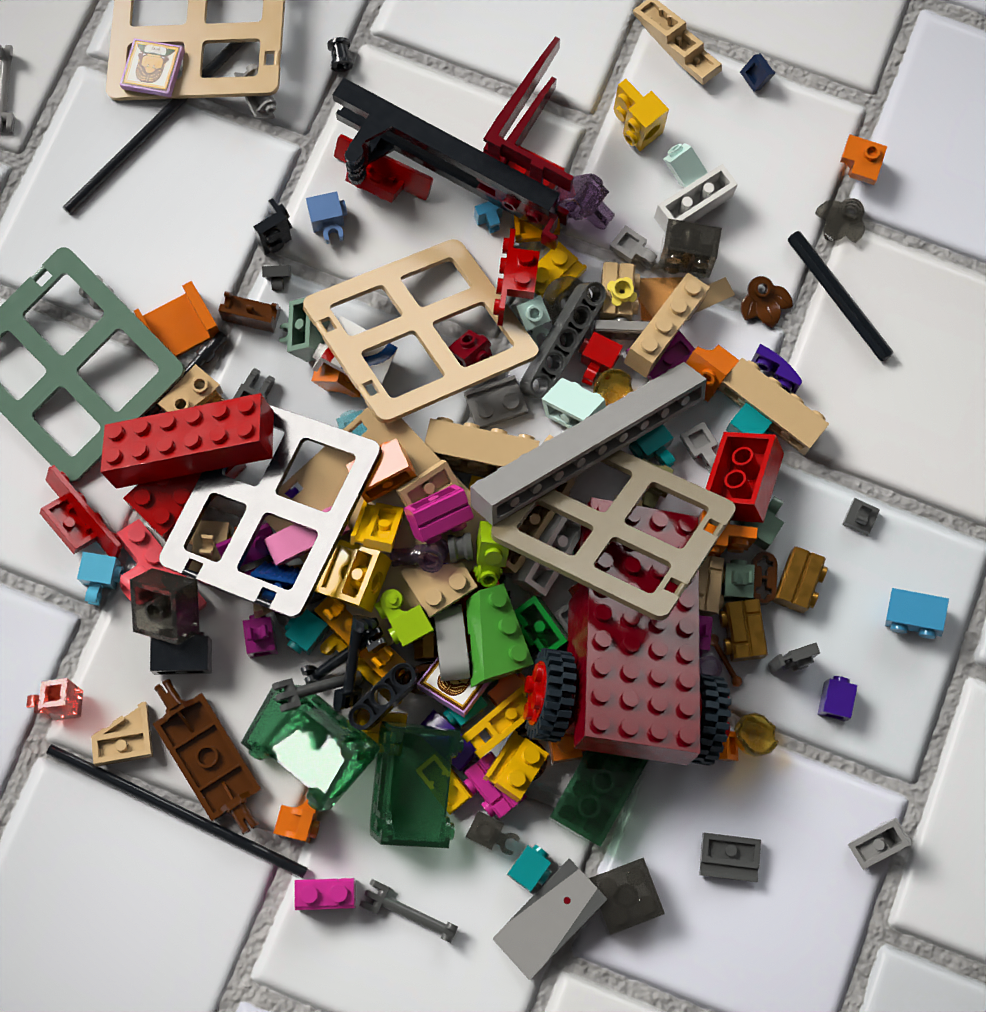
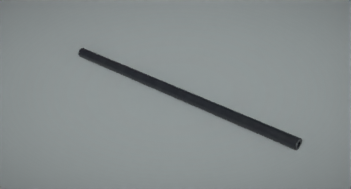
(145, 133)
(177, 811)

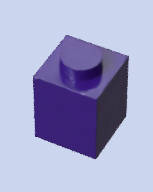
(837, 698)

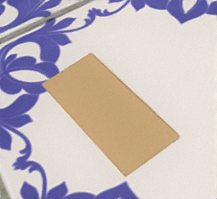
(718, 292)

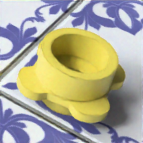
(622, 284)

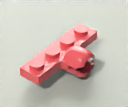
(145, 552)

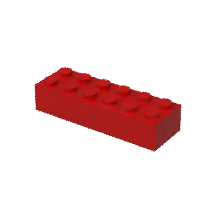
(188, 441)

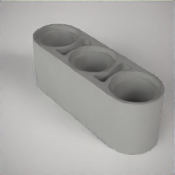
(451, 644)

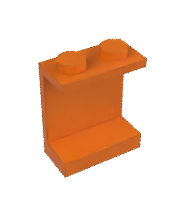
(181, 322)

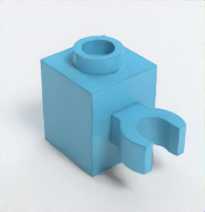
(99, 573)

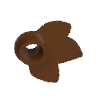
(766, 305)

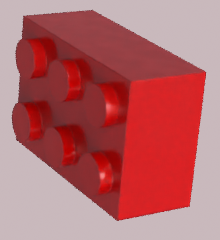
(746, 473)

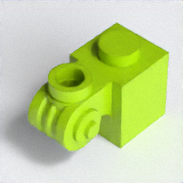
(489, 557)
(406, 625)

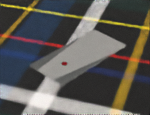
(549, 919)

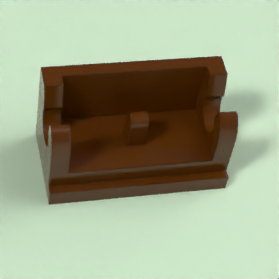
(249, 312)

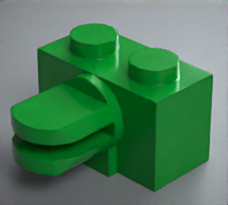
(540, 626)

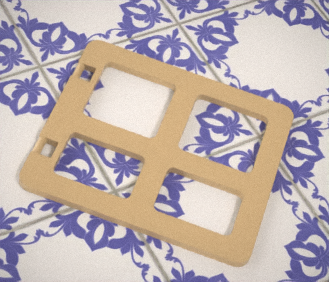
(194, 37)
(418, 322)

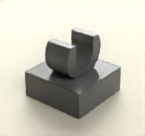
(276, 274)
(861, 516)

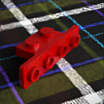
(388, 176)
(519, 275)
(74, 519)

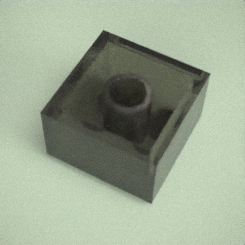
(689, 248)
(164, 606)
(629, 896)

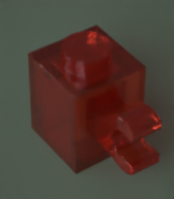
(57, 699)

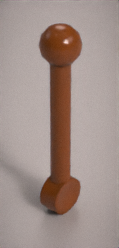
(736, 680)

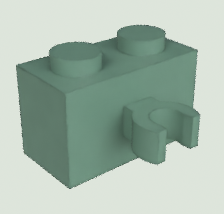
(302, 335)

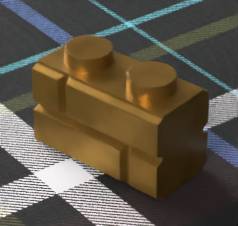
(800, 580)
(744, 630)

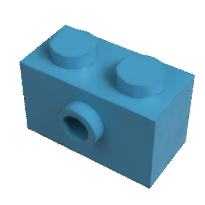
(916, 613)

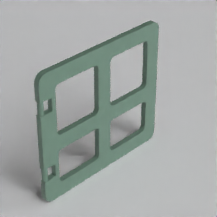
(63, 370)

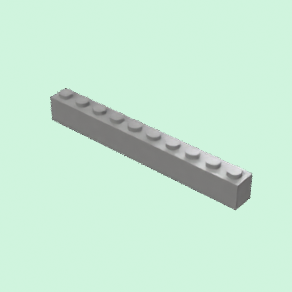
(586, 443)

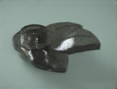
(841, 223)

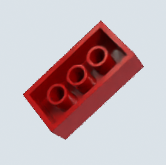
(163, 500)

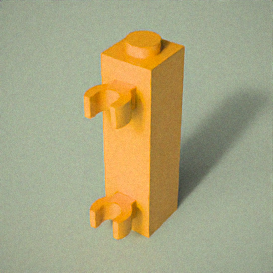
(340, 622)

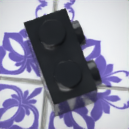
(188, 657)

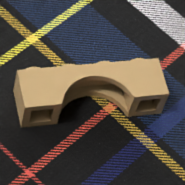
(665, 324)

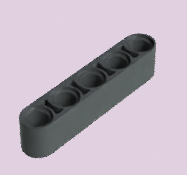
(573, 333)

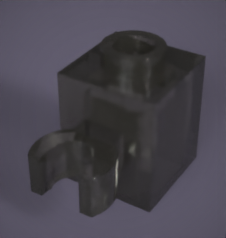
(487, 831)

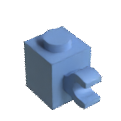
(327, 214)

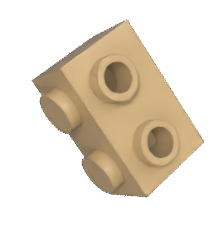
(189, 390)

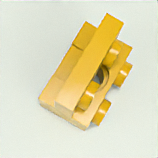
(643, 116)
(354, 575)

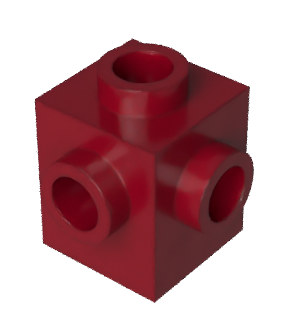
(471, 348)

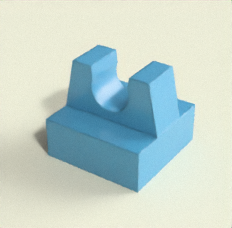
(488, 214)

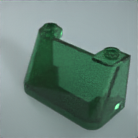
(312, 745)
(413, 785)

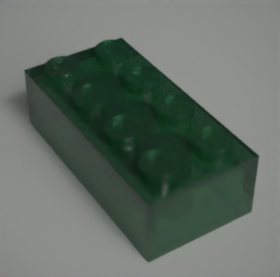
(596, 795)

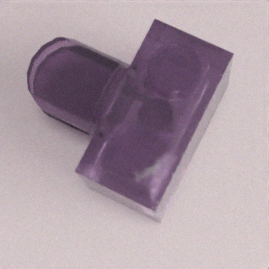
(587, 200)

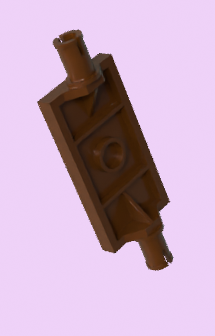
(207, 756)

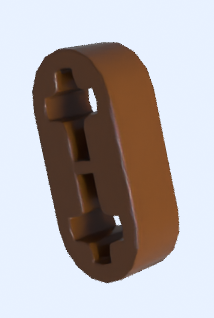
(770, 577)

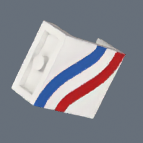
(377, 359)

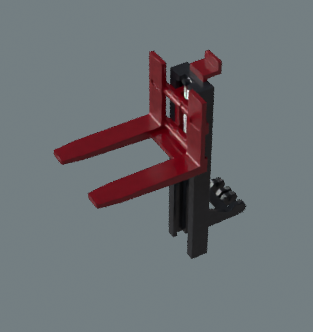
(389, 128)

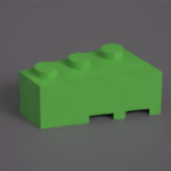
(495, 636)

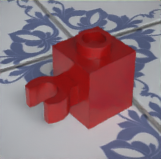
(598, 355)

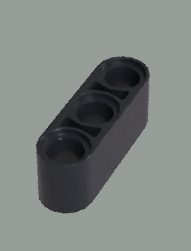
(370, 699)

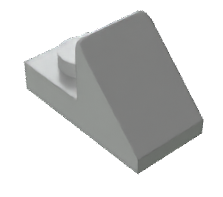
(879, 843)

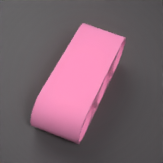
(292, 542)

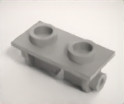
(259, 105)

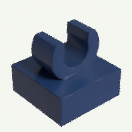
(757, 72)

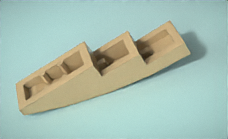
(677, 41)

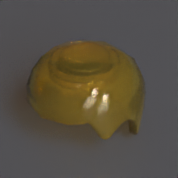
(613, 385)
(755, 735)

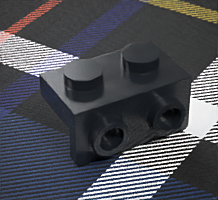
(274, 230)

